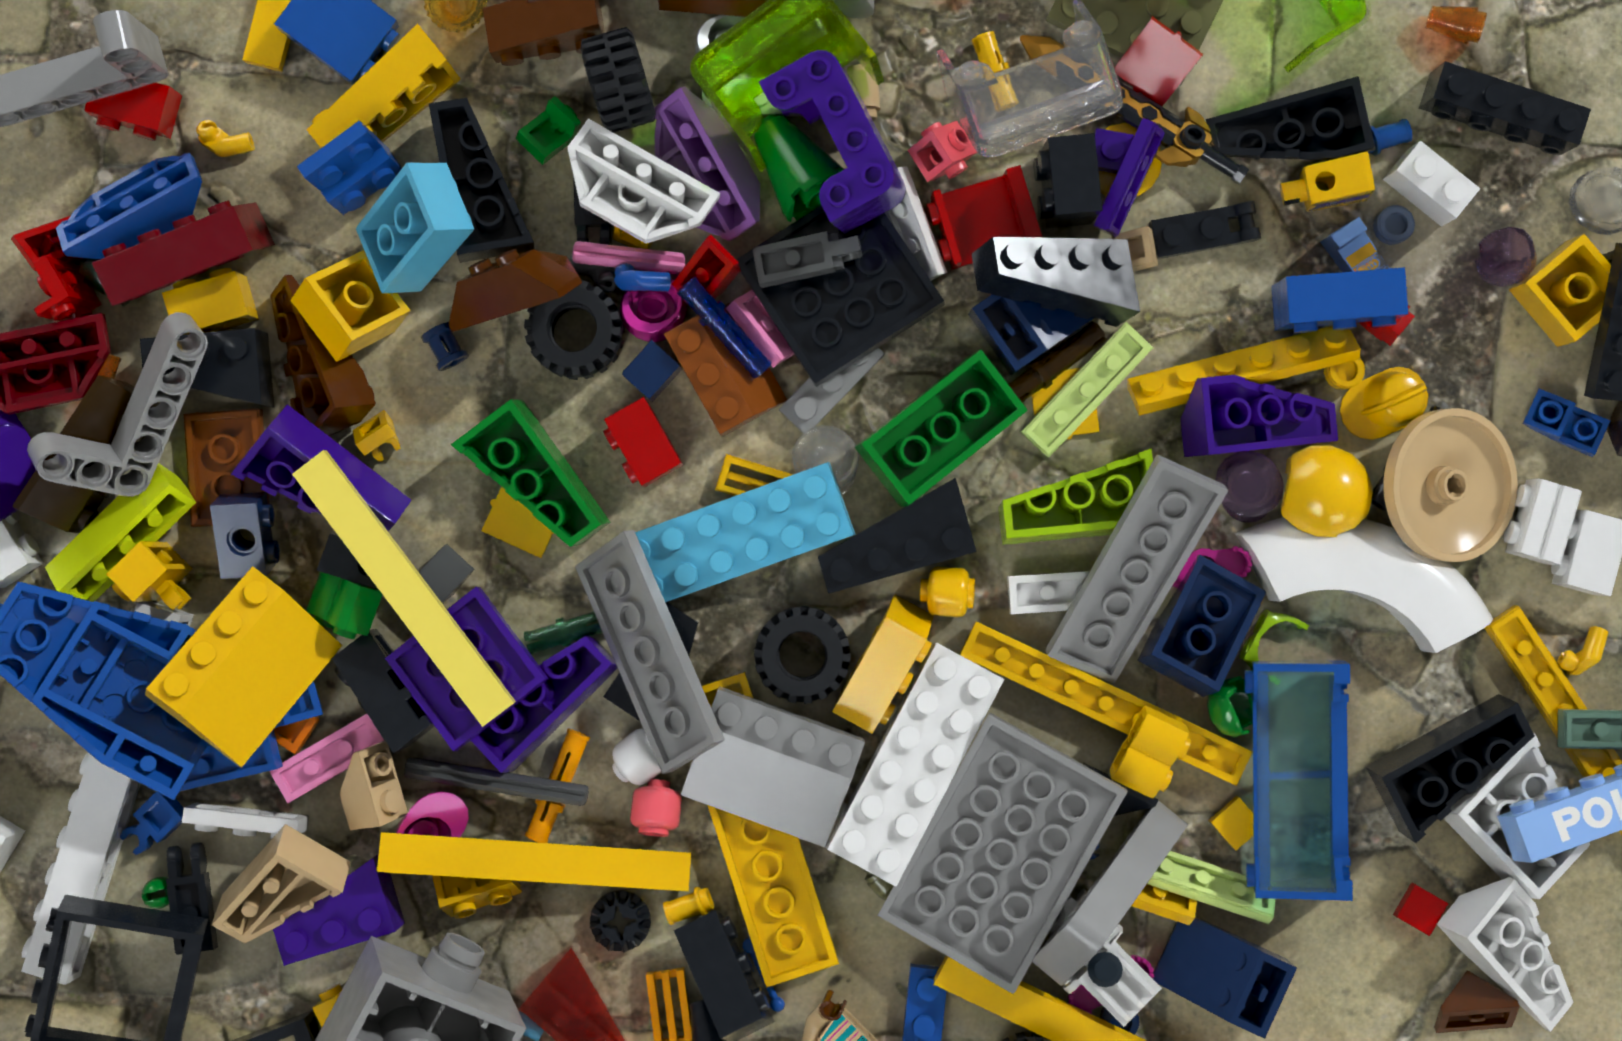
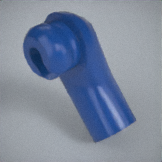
(630, 280)

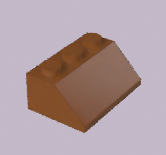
(720, 379)

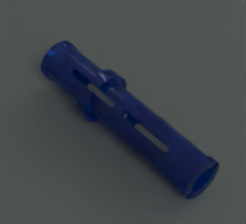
(724, 327)

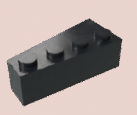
(909, 539)

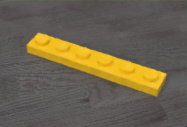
(1256, 364)

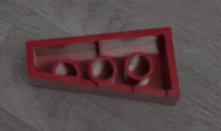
(181, 252)

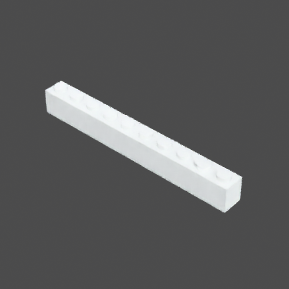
(88, 844)

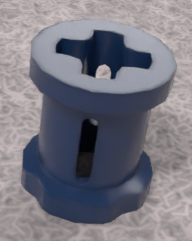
(445, 359)

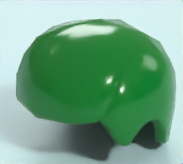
(1231, 707)

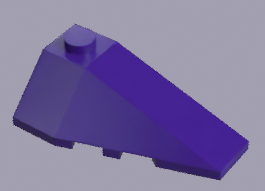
(1243, 415)

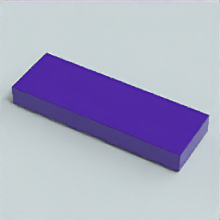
(1129, 177)

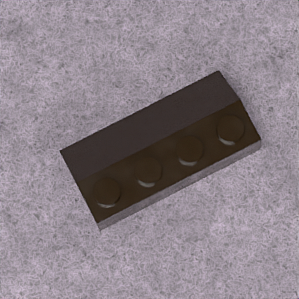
(94, 420)

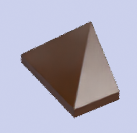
(1476, 1006)

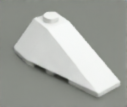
(1503, 938)

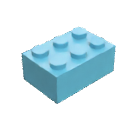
(414, 227)

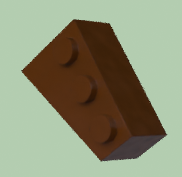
(540, 28)

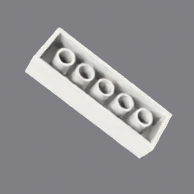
(914, 763)

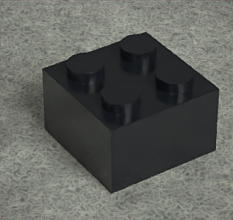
(1068, 180)

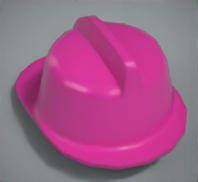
(436, 816)

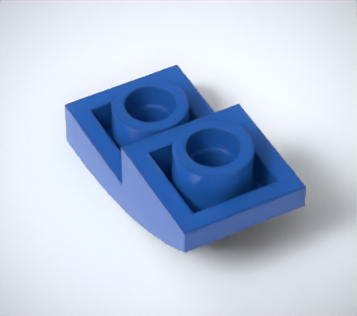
(1565, 423)

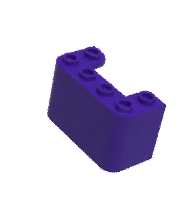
(822, 89)

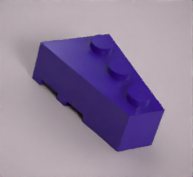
(362, 911)

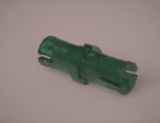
(562, 632)

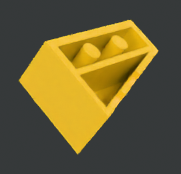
(885, 665)

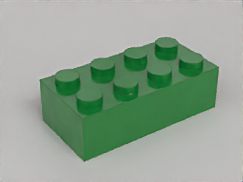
(941, 428)

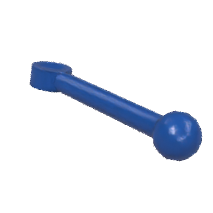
(777, 1003)

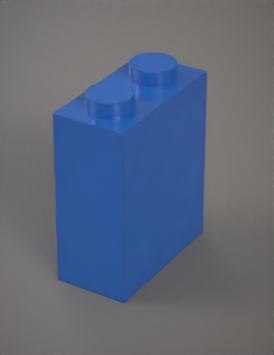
(340, 33)

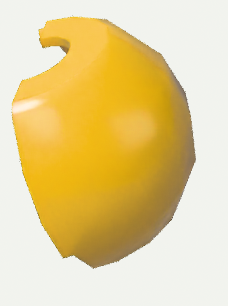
(1325, 491)

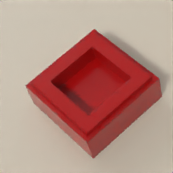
(1420, 909)

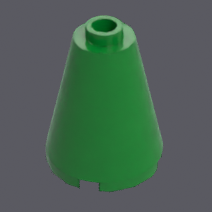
(794, 165)

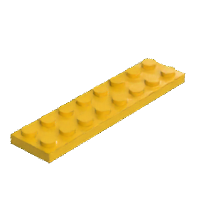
(772, 886)

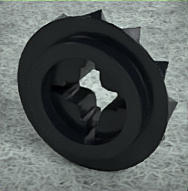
(631, 907)

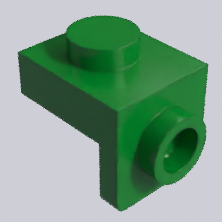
(549, 131)

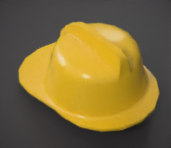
(1384, 403)

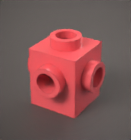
(942, 151)

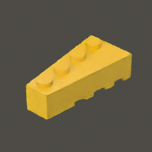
(390, 91)

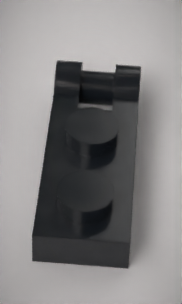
(1204, 230)

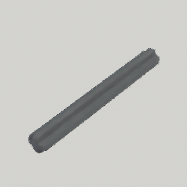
(496, 782)

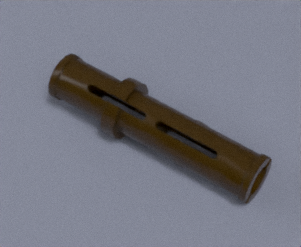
(1041, 373)

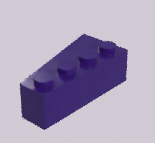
(572, 678)

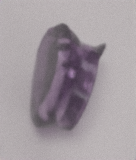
(1252, 484)

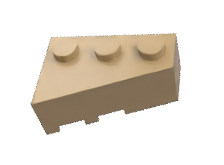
(278, 882)

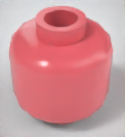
(655, 808)

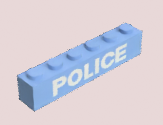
(1564, 818)

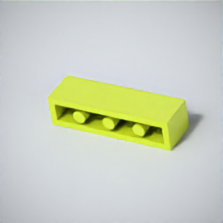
(126, 521)

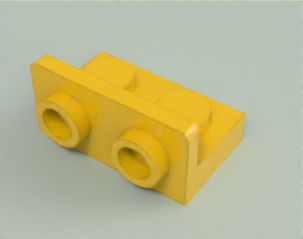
(462, 896)

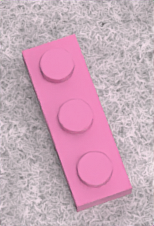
(324, 758)

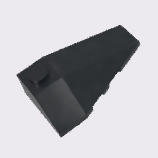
(1305, 125)

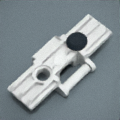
(1111, 974)

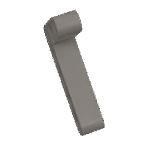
(124, 61)
(136, 422)
(1110, 895)

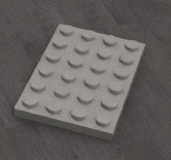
(1002, 853)

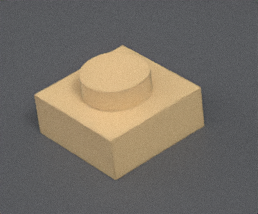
(1141, 247)

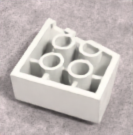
(1477, 822)

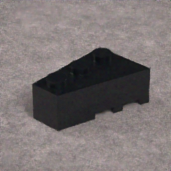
(232, 366)

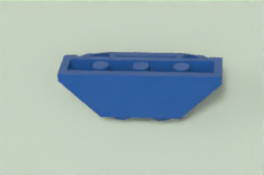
(132, 206)

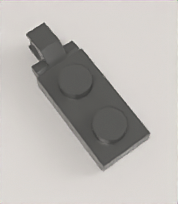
(803, 257)

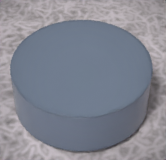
(1394, 225)

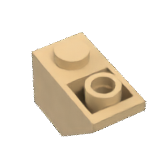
(372, 789)

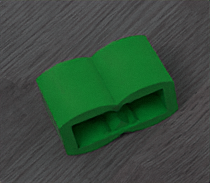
(343, 605)

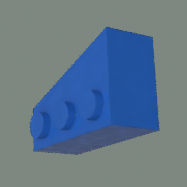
(1339, 300)

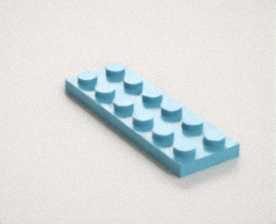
(746, 532)

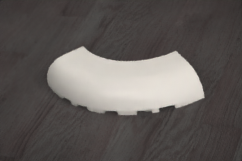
(1374, 564)

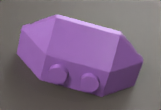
(700, 145)

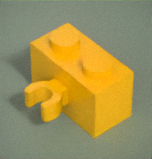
(151, 574)

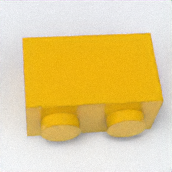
(214, 302)

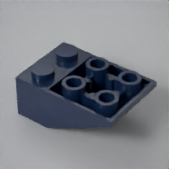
(1022, 329)
(1225, 974)

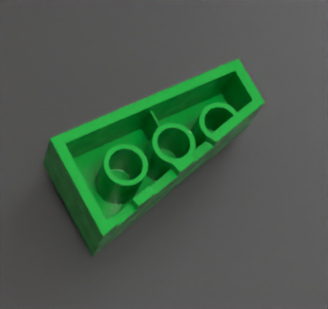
(532, 470)

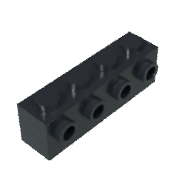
(1504, 109)

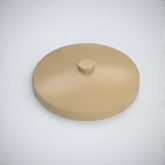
(1450, 485)

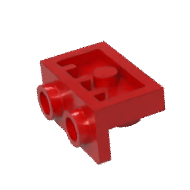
(66, 288)

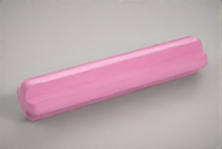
(639, 258)

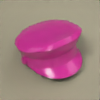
(652, 313)

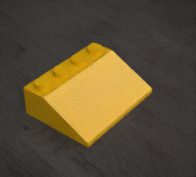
(244, 667)

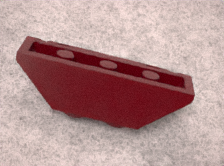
(51, 362)

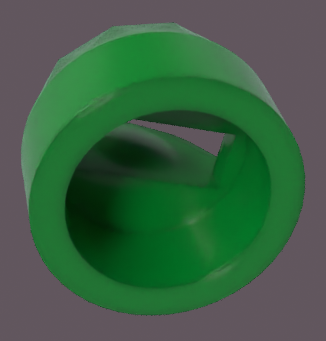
(152, 886)

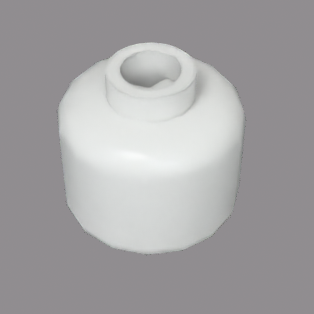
(635, 759)

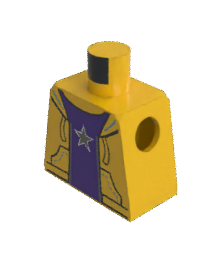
(1347, 179)

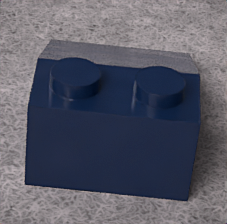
(1202, 627)

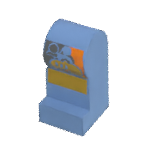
(1353, 248)

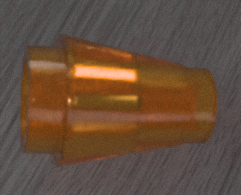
(1457, 22)

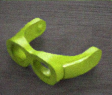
(1266, 620)

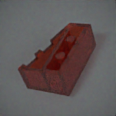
(570, 1004)

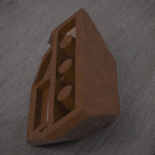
(510, 286)

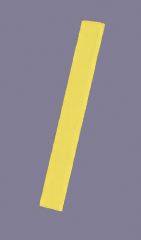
(403, 587)

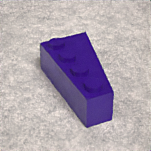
(293, 442)

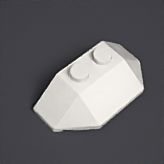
(635, 187)

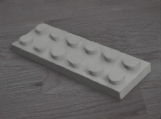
(1136, 569)
(649, 652)

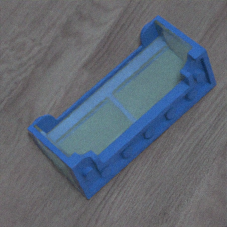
(1300, 780)

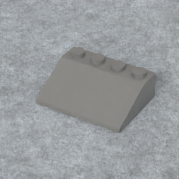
(775, 767)

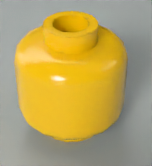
(948, 591)

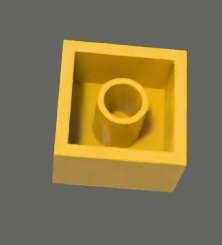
(1566, 290)
(348, 307)

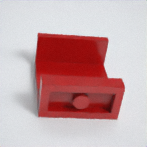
(980, 212)

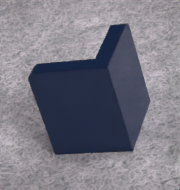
(651, 371)

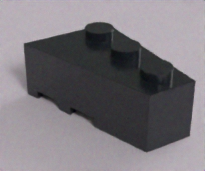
(381, 691)
(724, 976)

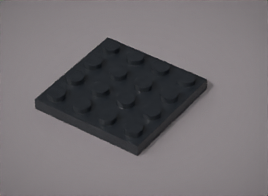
(847, 312)

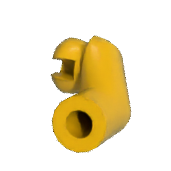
(220, 142)
(1587, 657)

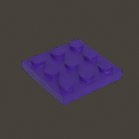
(496, 645)

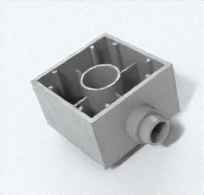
(422, 998)

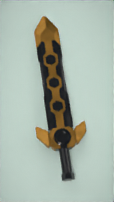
(1184, 140)

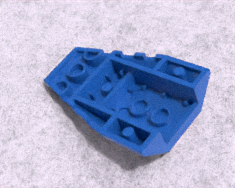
(91, 675)

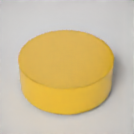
(1345, 375)

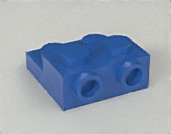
(351, 168)

